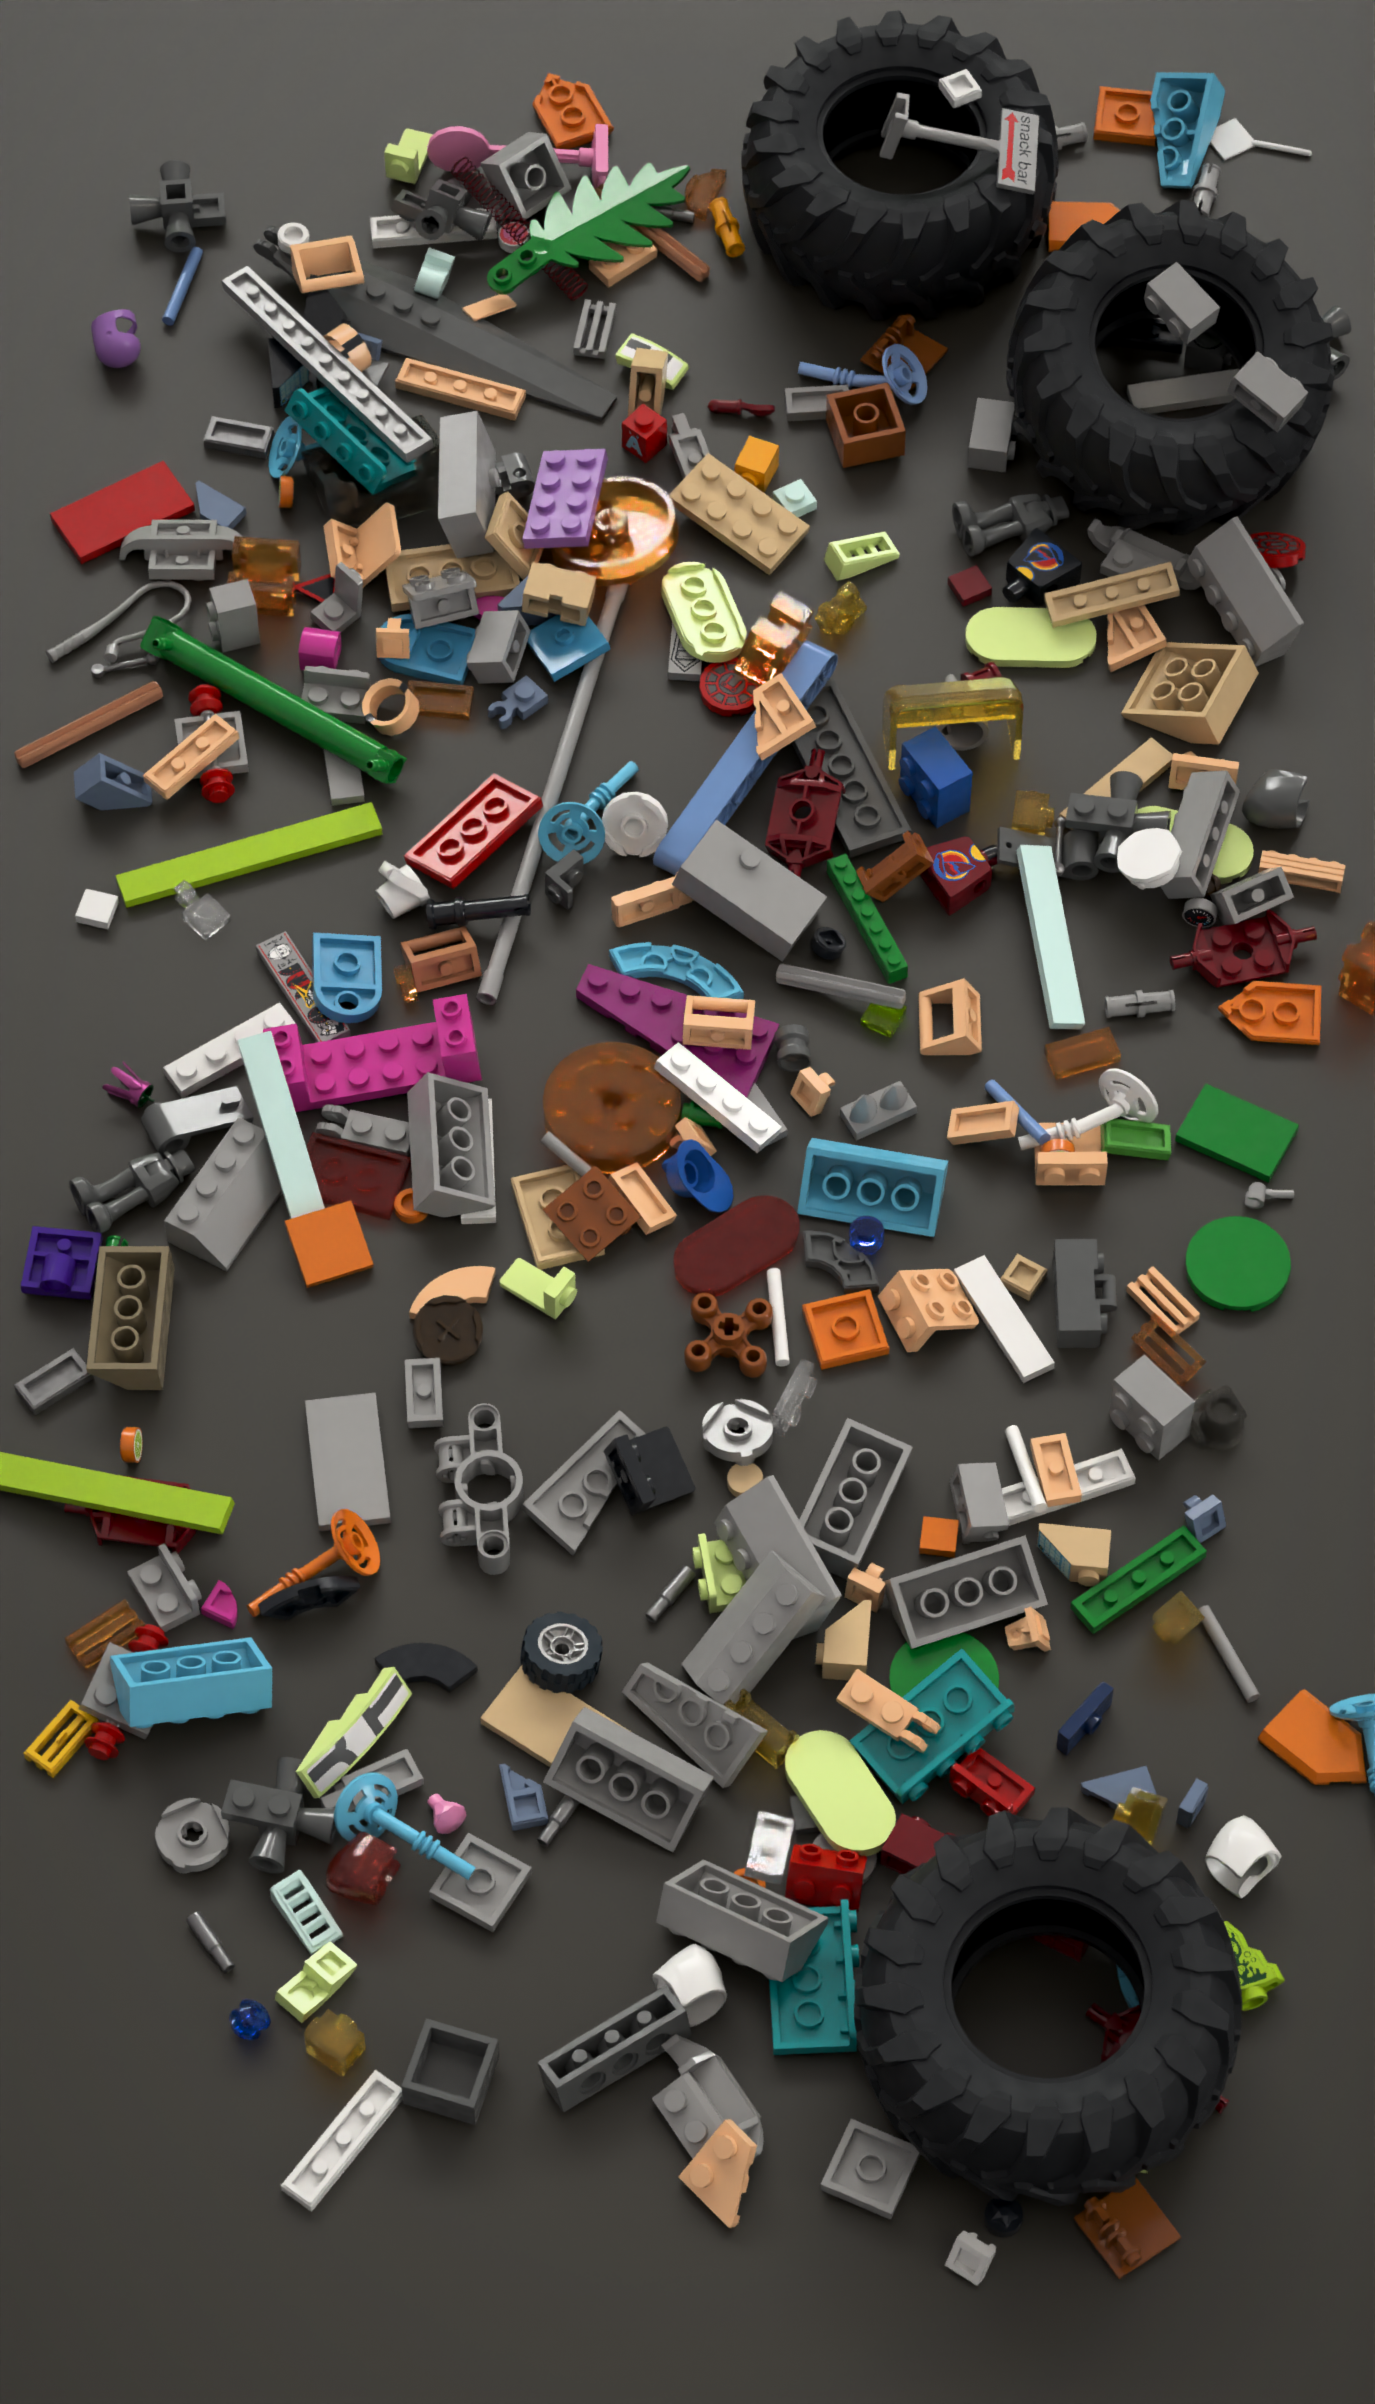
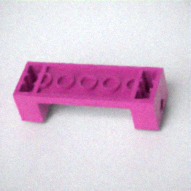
(379, 1061)

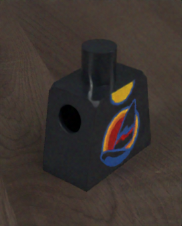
(1040, 568)

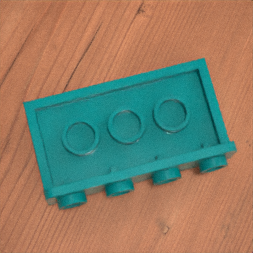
(348, 439)
(963, 1706)
(817, 2003)

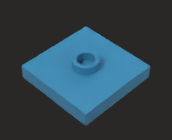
(566, 646)

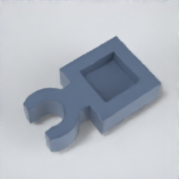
(519, 699)

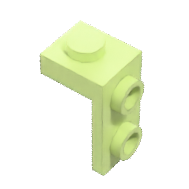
(408, 157)
(540, 1289)

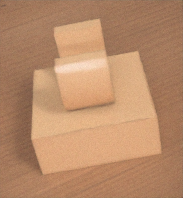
(812, 1090)
(694, 1131)
(866, 1586)

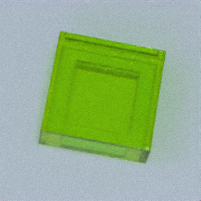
(883, 1018)

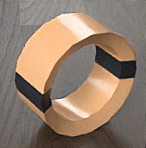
(350, 345)
(379, 692)

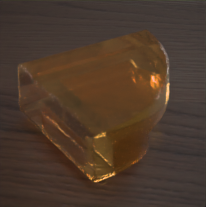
(404, 976)

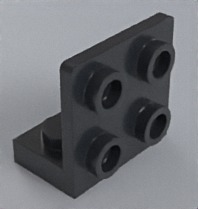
(649, 1469)

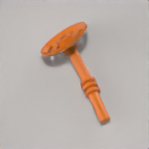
(344, 1548)

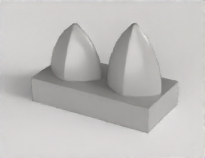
(878, 1110)

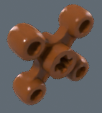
(751, 1358)

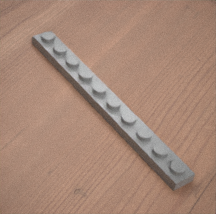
(327, 364)

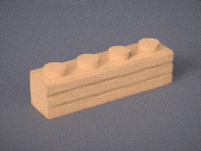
(1305, 871)

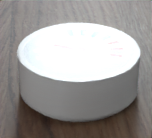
(1200, 911)

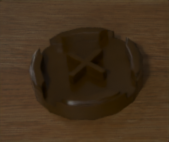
(448, 1330)

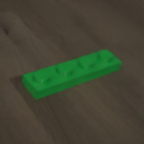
(1138, 1579)

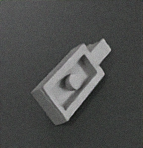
(686, 444)
(398, 1768)

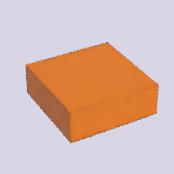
(939, 1536)

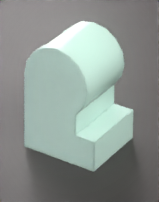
(434, 273)

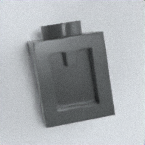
(562, 878)

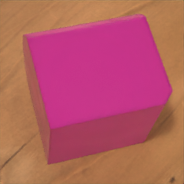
(319, 648)

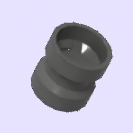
(793, 1051)

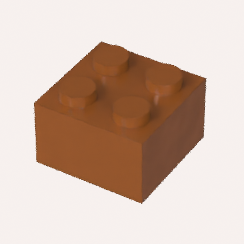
(865, 425)

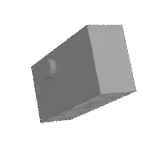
(466, 483)
(749, 890)
(853, 1495)

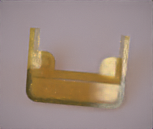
(951, 704)

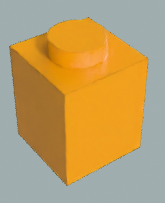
(758, 462)

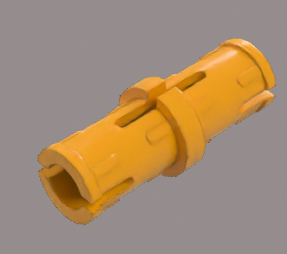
(726, 227)

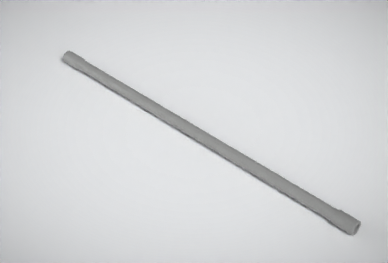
(493, 975)

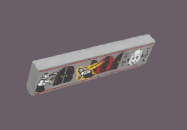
(296, 983)

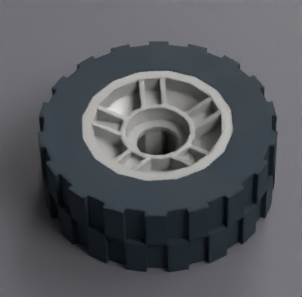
(578, 1650)

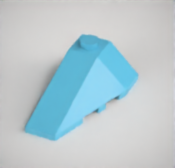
(1185, 119)

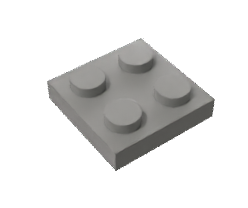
(489, 1889)
(870, 2169)

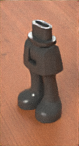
(1022, 511)
(152, 1176)

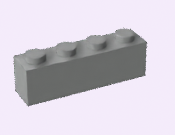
(1200, 831)

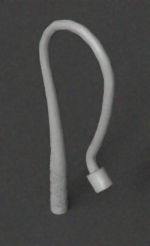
(112, 649)

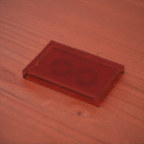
(357, 1174)

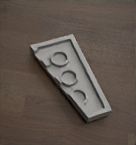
(579, 1488)
(699, 1725)

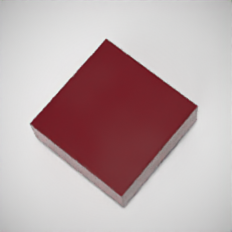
(969, 585)

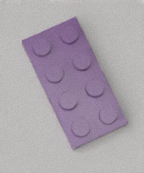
(565, 498)

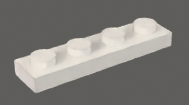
(221, 1053)
(717, 1097)

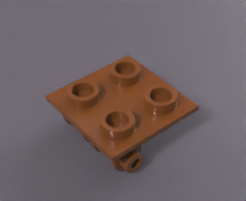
(903, 333)
(592, 1213)
(1126, 2228)

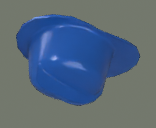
(698, 1176)

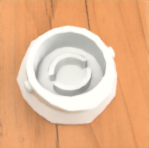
(1149, 857)

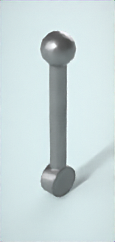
(99, 670)
(1059, 823)

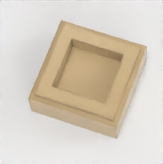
(1023, 1277)

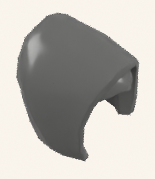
(1275, 800)

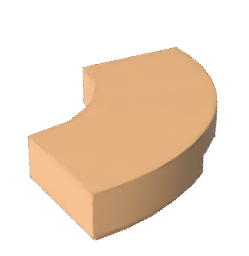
(468, 1283)

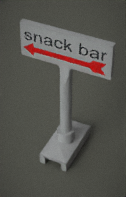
(1014, 149)

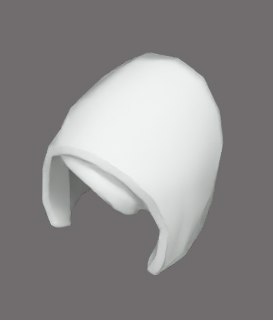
(1241, 1856)
(695, 1982)

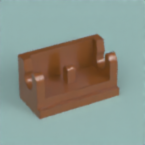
(896, 869)

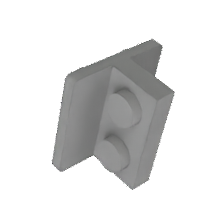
(441, 597)

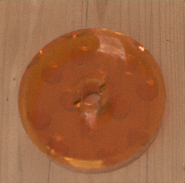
(641, 528)
(586, 1087)

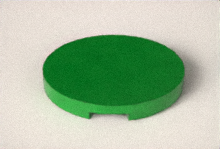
(1237, 1264)
(915, 1664)

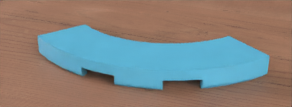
(676, 964)

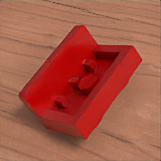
(990, 1784)
(825, 1876)

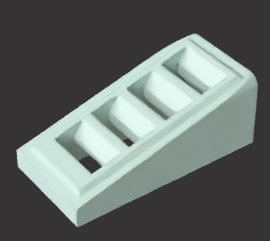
(290, 1886)

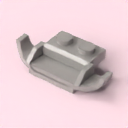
(180, 548)
(1132, 551)
(704, 2097)

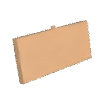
(489, 307)

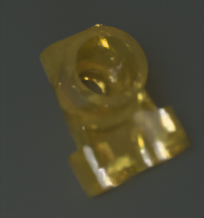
(841, 611)

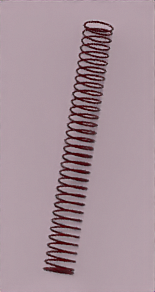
(512, 219)

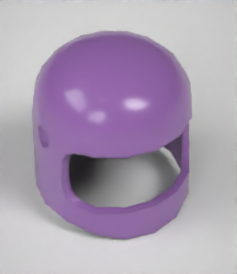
(112, 346)

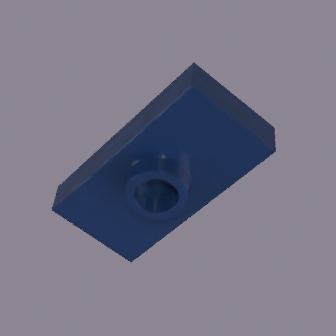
(1085, 1718)

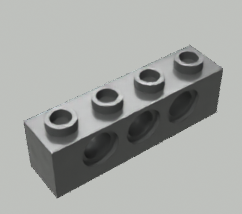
(613, 2048)

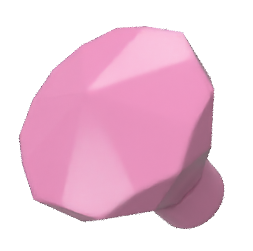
(446, 1815)

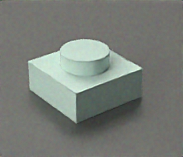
(795, 498)

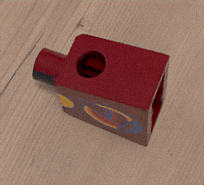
(959, 872)

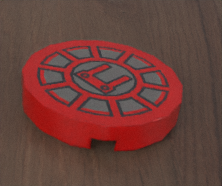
(1279, 549)
(725, 690)

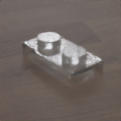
(789, 1406)
(769, 1847)

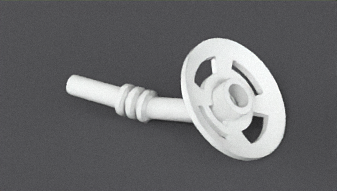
(1120, 1104)

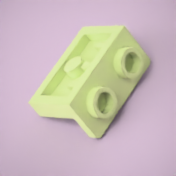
(720, 1576)

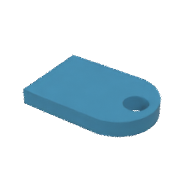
(436, 652)
(346, 971)

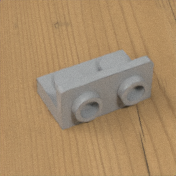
(337, 692)
(165, 1589)

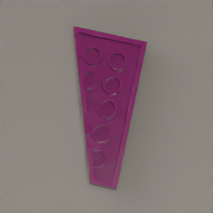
(659, 1018)

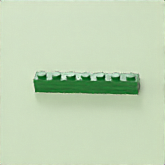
(867, 919)

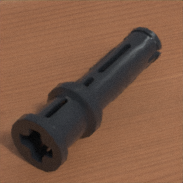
(461, 911)

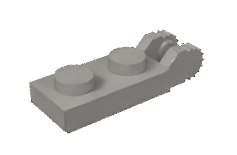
(366, 1129)

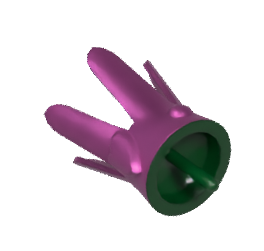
(139, 1091)

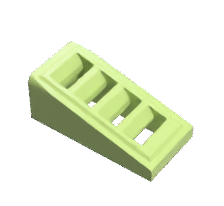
(844, 565)

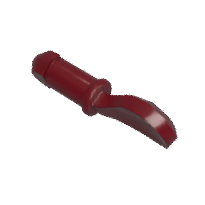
(737, 406)

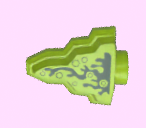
(1254, 1972)

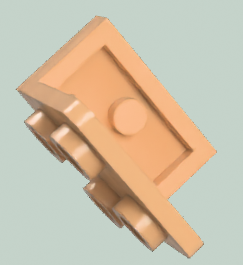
(364, 548)
(1080, 1167)
(926, 1302)

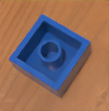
(935, 777)

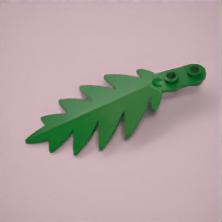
(593, 221)

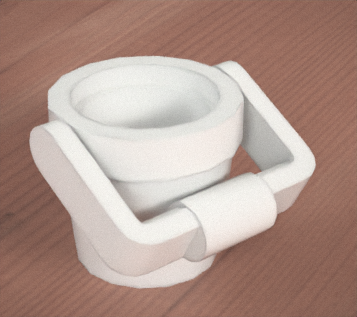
(401, 891)

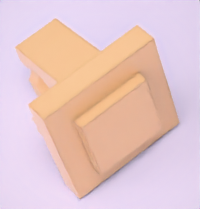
(393, 640)
(1028, 1632)

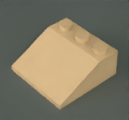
(1192, 690)

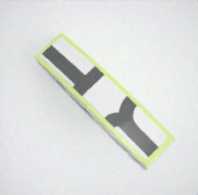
(350, 1737)

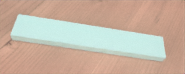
(1050, 937)
(280, 1124)

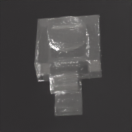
(203, 913)

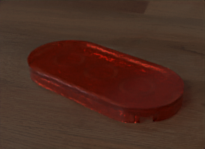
(736, 1245)

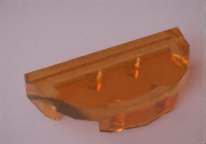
(702, 190)

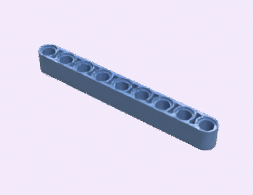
(740, 764)

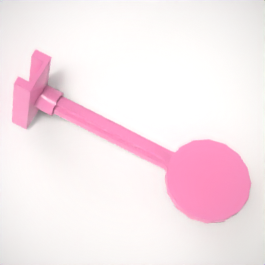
(458, 142)

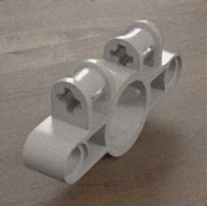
(477, 1522)

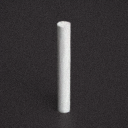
(778, 1321)
(1026, 1469)

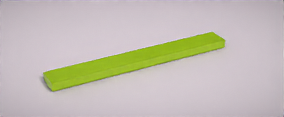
(249, 854)
(115, 1493)

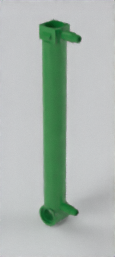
(171, 643)

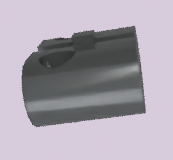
(514, 476)

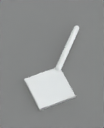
(1232, 139)

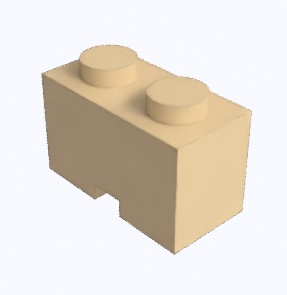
(559, 592)

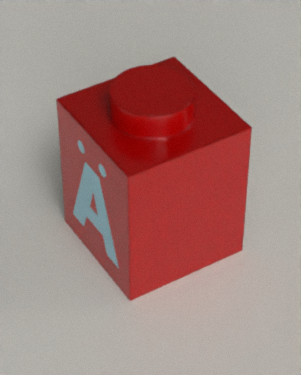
(644, 433)

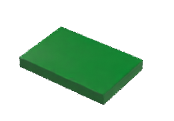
(1237, 1132)

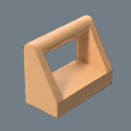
(326, 258)
(966, 1019)
(718, 1030)

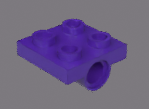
(61, 1263)

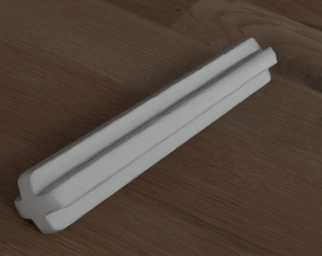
(841, 986)

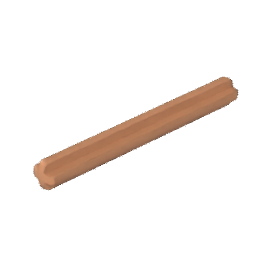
(673, 249)
(88, 724)

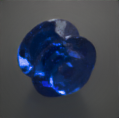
(866, 1234)
(249, 2019)

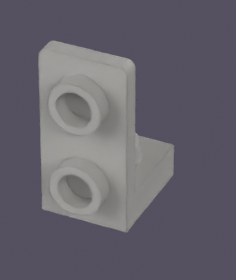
(344, 604)

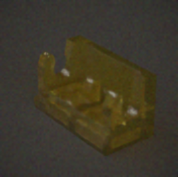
(778, 1738)

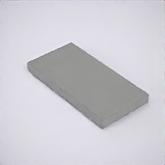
(347, 1458)

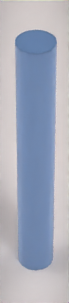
(182, 286)
(1024, 1118)

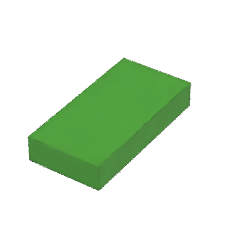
(1136, 1139)

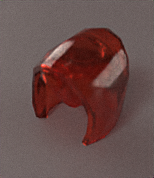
(362, 1869)

